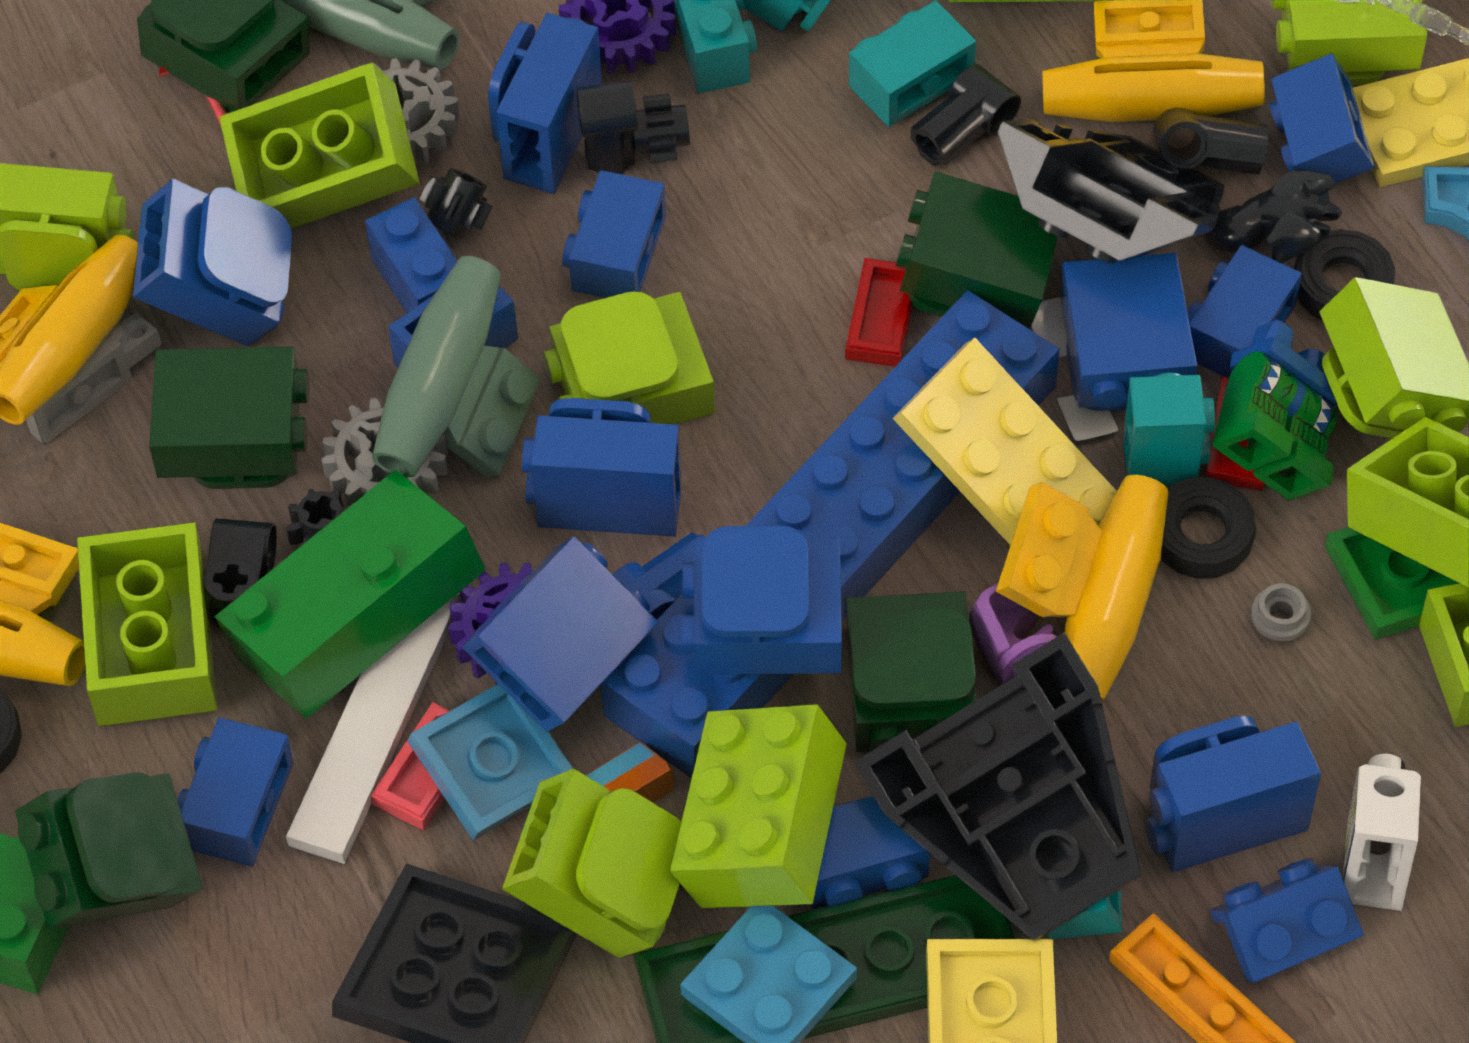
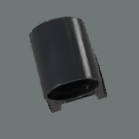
(237, 559)

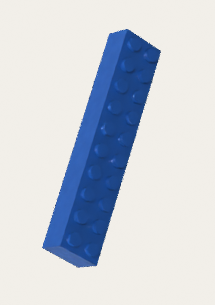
(858, 486)

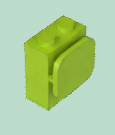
(1359, 35)
(54, 221)
(635, 354)
(1394, 359)
(597, 862)

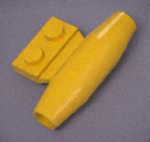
(1151, 65)
(56, 328)
(1088, 571)
(31, 580)

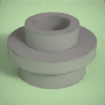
(1285, 599)

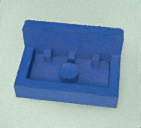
(1288, 919)

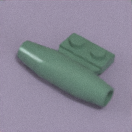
(385, 28)
(455, 381)

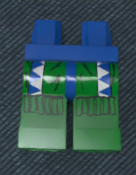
(1283, 411)

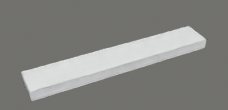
(366, 741)

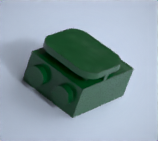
(225, 46)
(974, 243)
(228, 415)
(907, 663)
(108, 849)

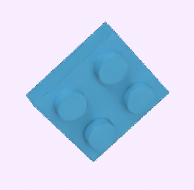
(487, 759)
(768, 979)

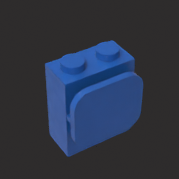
(536, 98)
(214, 260)
(1123, 325)
(603, 469)
(763, 602)
(561, 633)
(1229, 790)

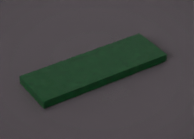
(876, 933)

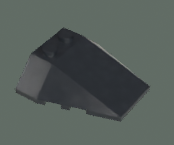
(1107, 190)
(1018, 793)

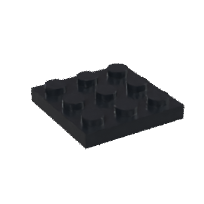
(452, 964)

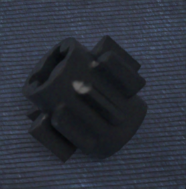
(661, 128)
(456, 202)
(313, 514)

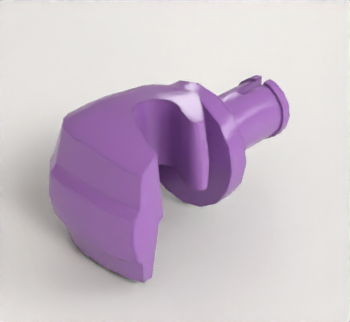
(998, 630)

